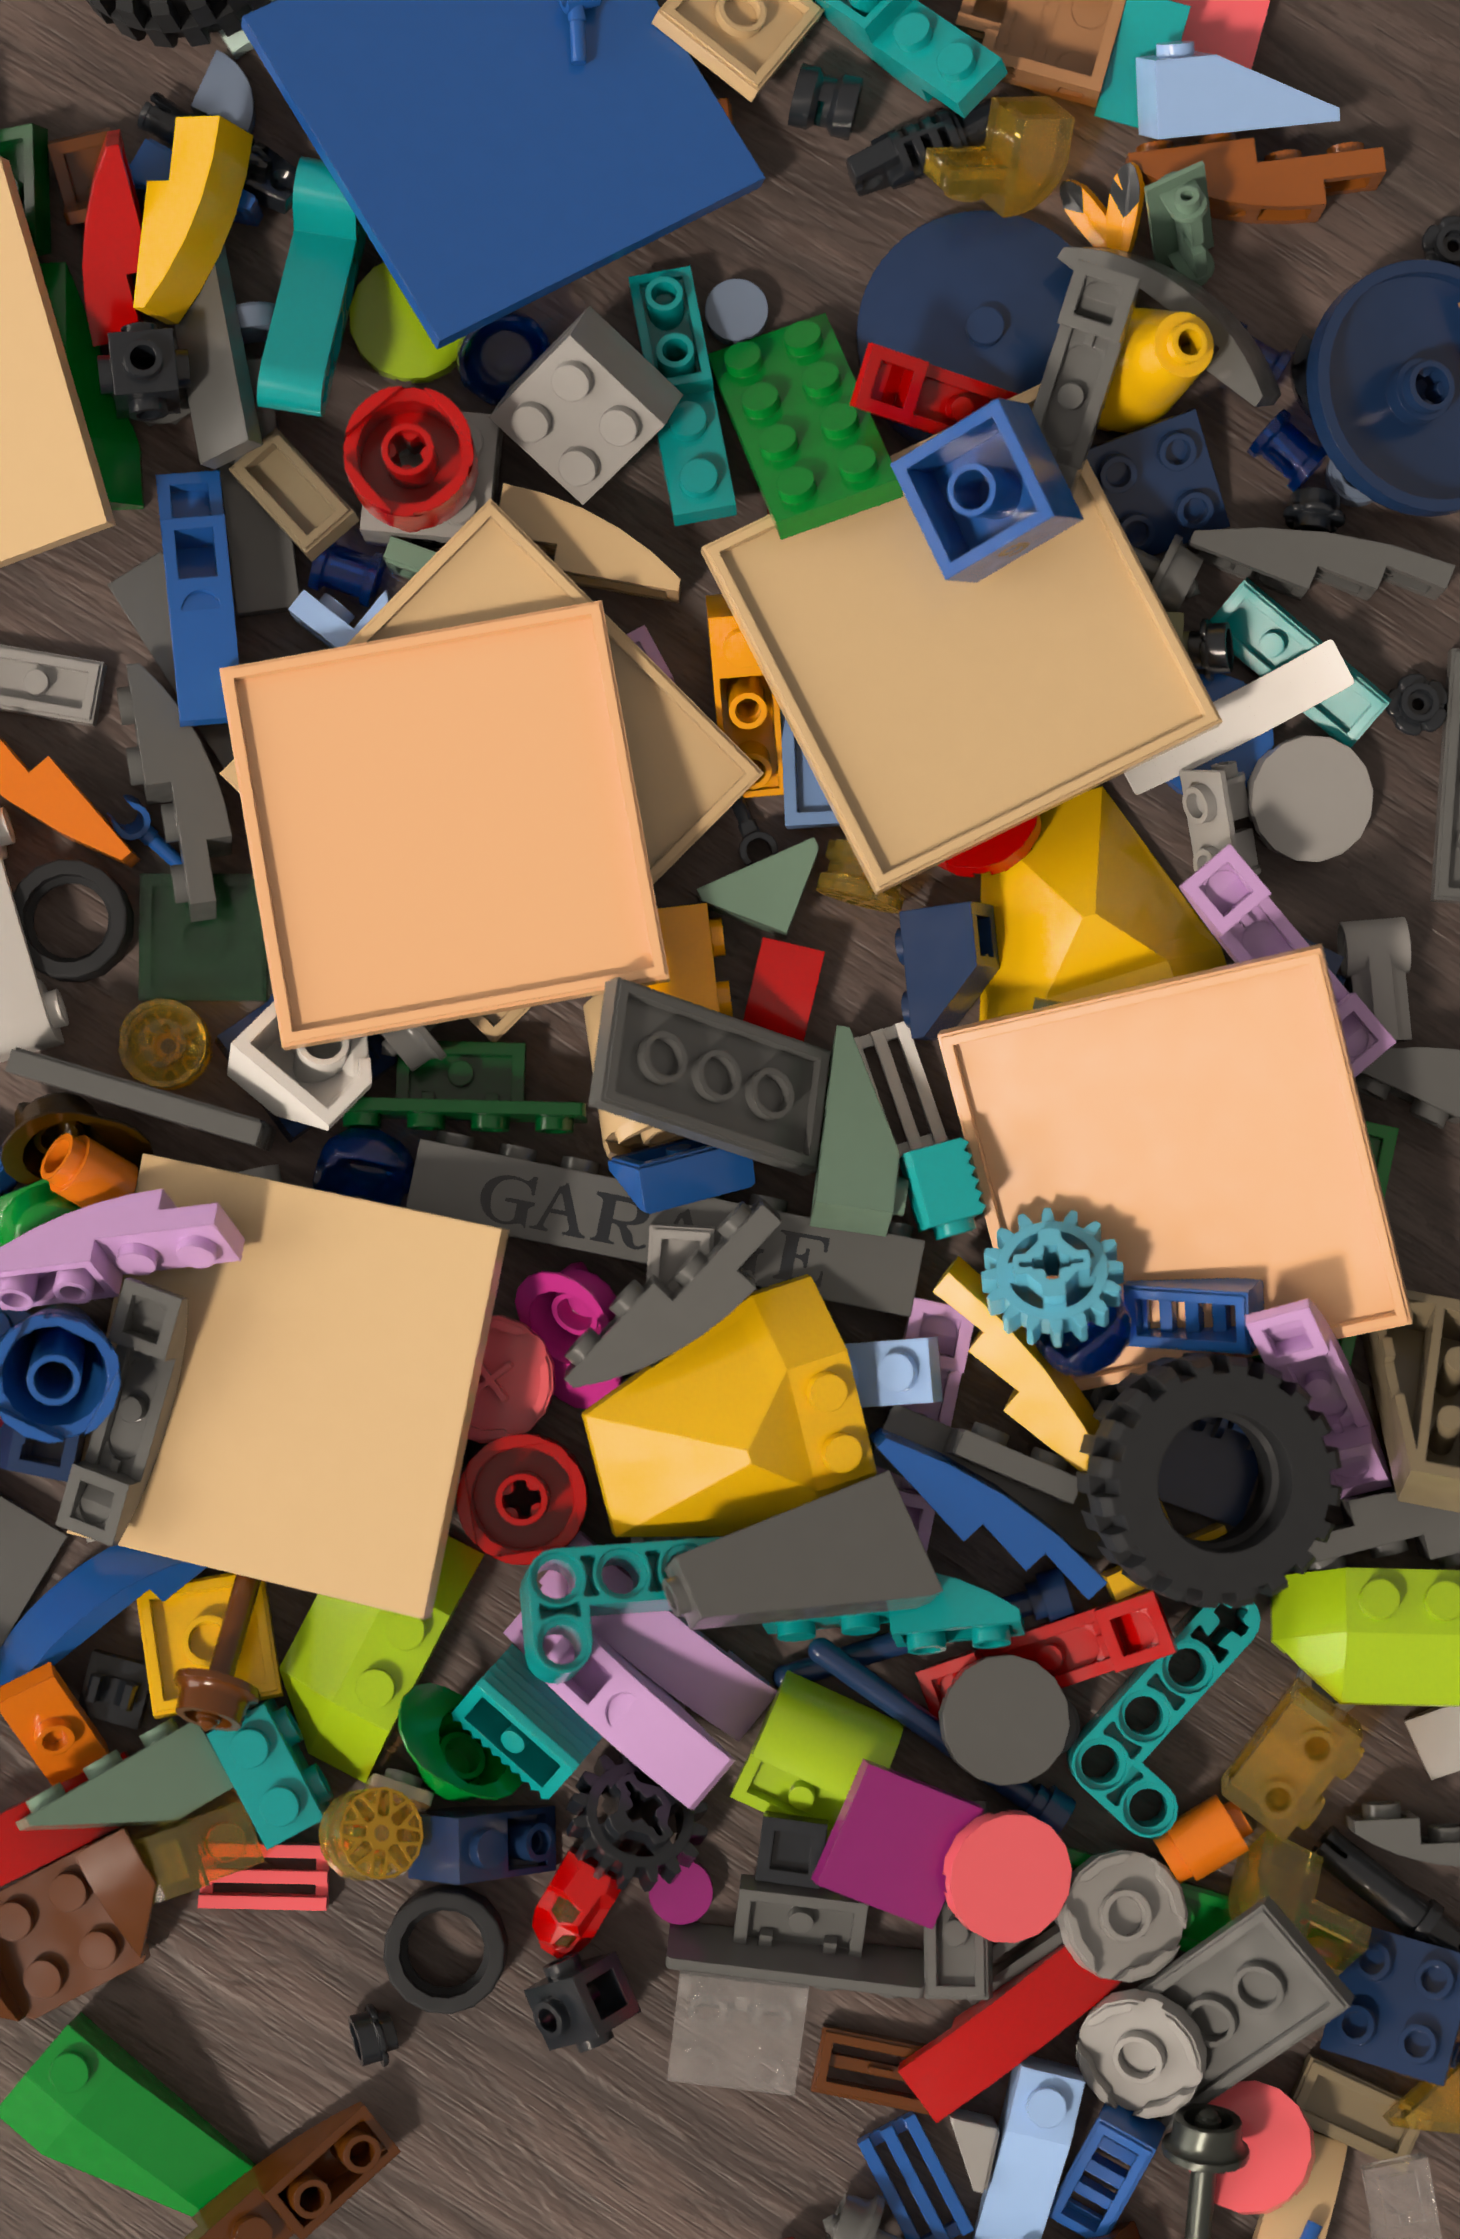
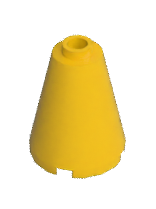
(1155, 368)

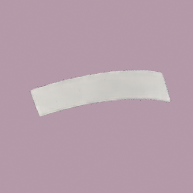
(1253, 712)

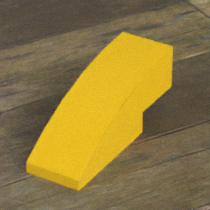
(190, 214)

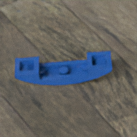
(87, 1602)

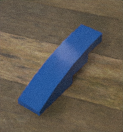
(971, 1501)

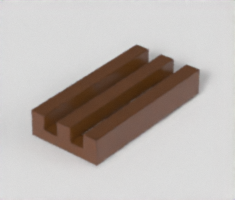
(826, 2058)

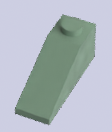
(857, 1152)

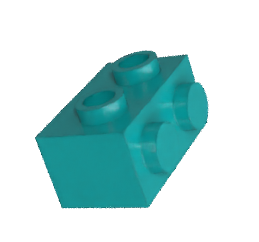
(272, 1773)

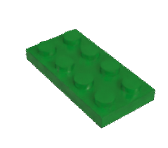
(797, 429)

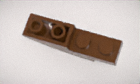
(300, 2181)

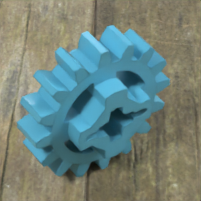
(1079, 1295)

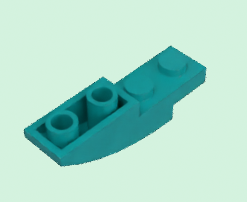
(919, 49)
(692, 438)
(955, 1615)

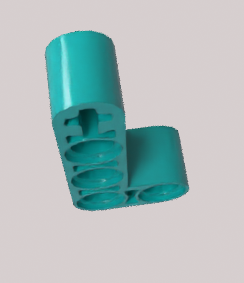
(312, 296)
(590, 1596)
(1172, 1702)

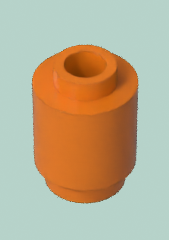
(87, 1171)
(1204, 1839)

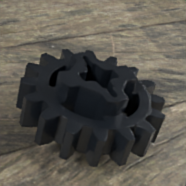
(639, 1846)

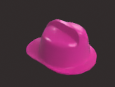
(560, 1311)

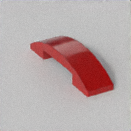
(918, 392)
(1075, 1647)

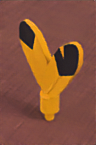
(1112, 226)

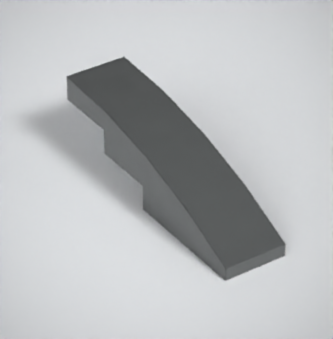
(1293, 558)

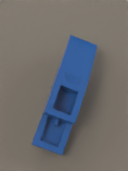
(197, 592)

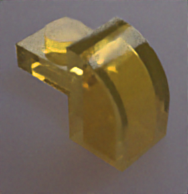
(1020, 160)
(199, 1849)
(1291, 1879)

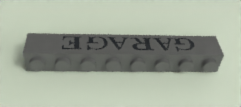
(596, 1216)

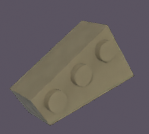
(1419, 1400)

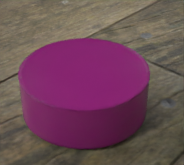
(685, 1898)

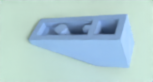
(1207, 94)
(1030, 2149)

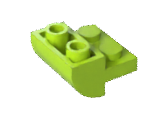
(812, 1751)

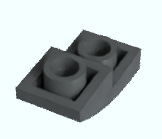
(1399, 1833)

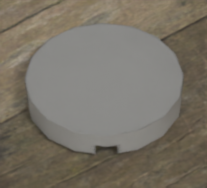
(1309, 798)
(1117, 1897)
(1141, 2053)

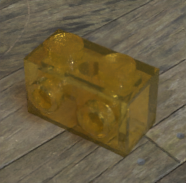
(1293, 1760)

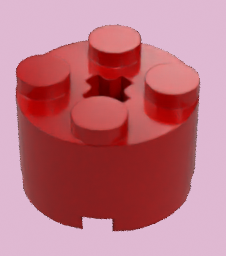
(423, 424)
(494, 1474)

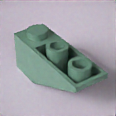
(151, 1787)

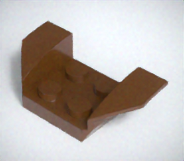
(73, 1926)

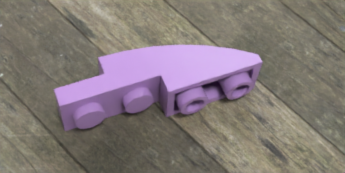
(93, 1247)
(636, 1717)

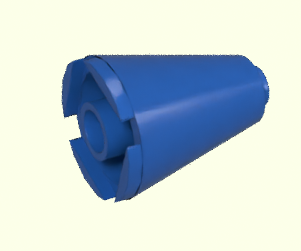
(57, 1374)

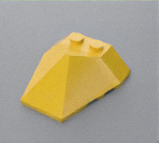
(1088, 913)
(733, 1423)

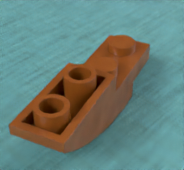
(1267, 192)

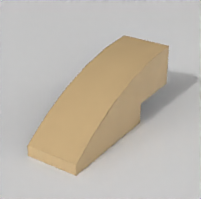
(589, 547)

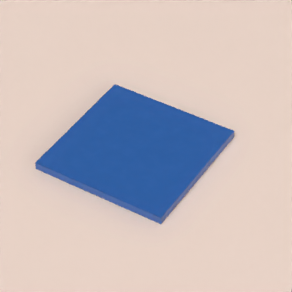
(488, 153)

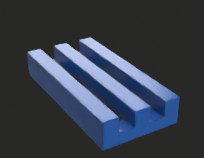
(889, 2134)

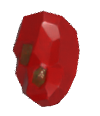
(573, 1905)

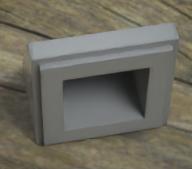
(1437, 1739)
(977, 2140)

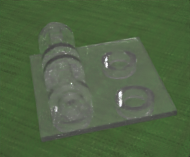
(737, 2033)

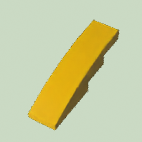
(1043, 1398)

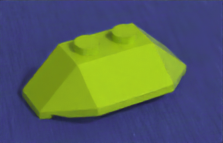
(1374, 1633)
(360, 1661)

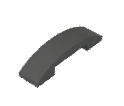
(1239, 359)
(1083, 362)
(124, 1448)

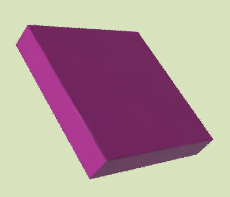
(893, 1843)

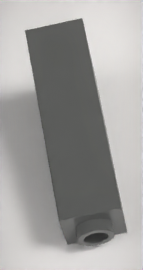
(814, 1561)

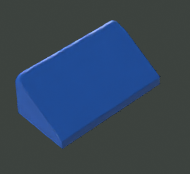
(680, 1174)

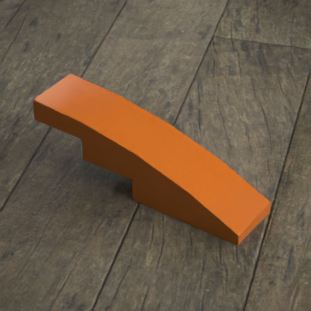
(60, 804)

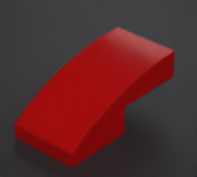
(784, 987)

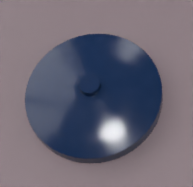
(969, 299)
(1390, 386)

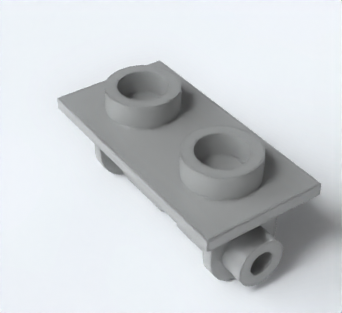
(1212, 805)

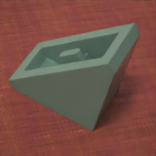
(766, 891)

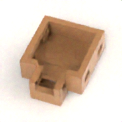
(1048, 43)

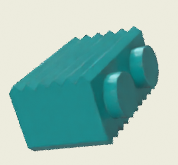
(942, 1188)
(526, 1724)

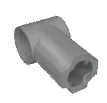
(1376, 969)

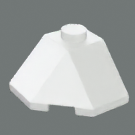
(304, 1083)

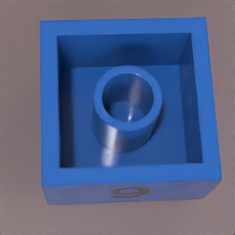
(986, 491)

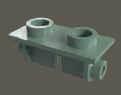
(1182, 222)

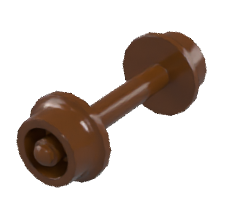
(214, 1695)

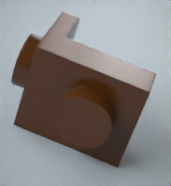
(74, 167)

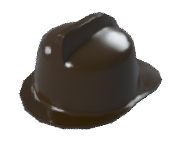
(60, 1113)

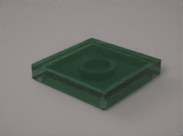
(205, 958)

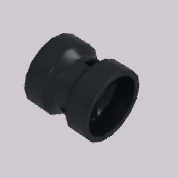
(825, 101)

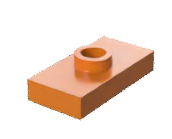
(51, 1724)

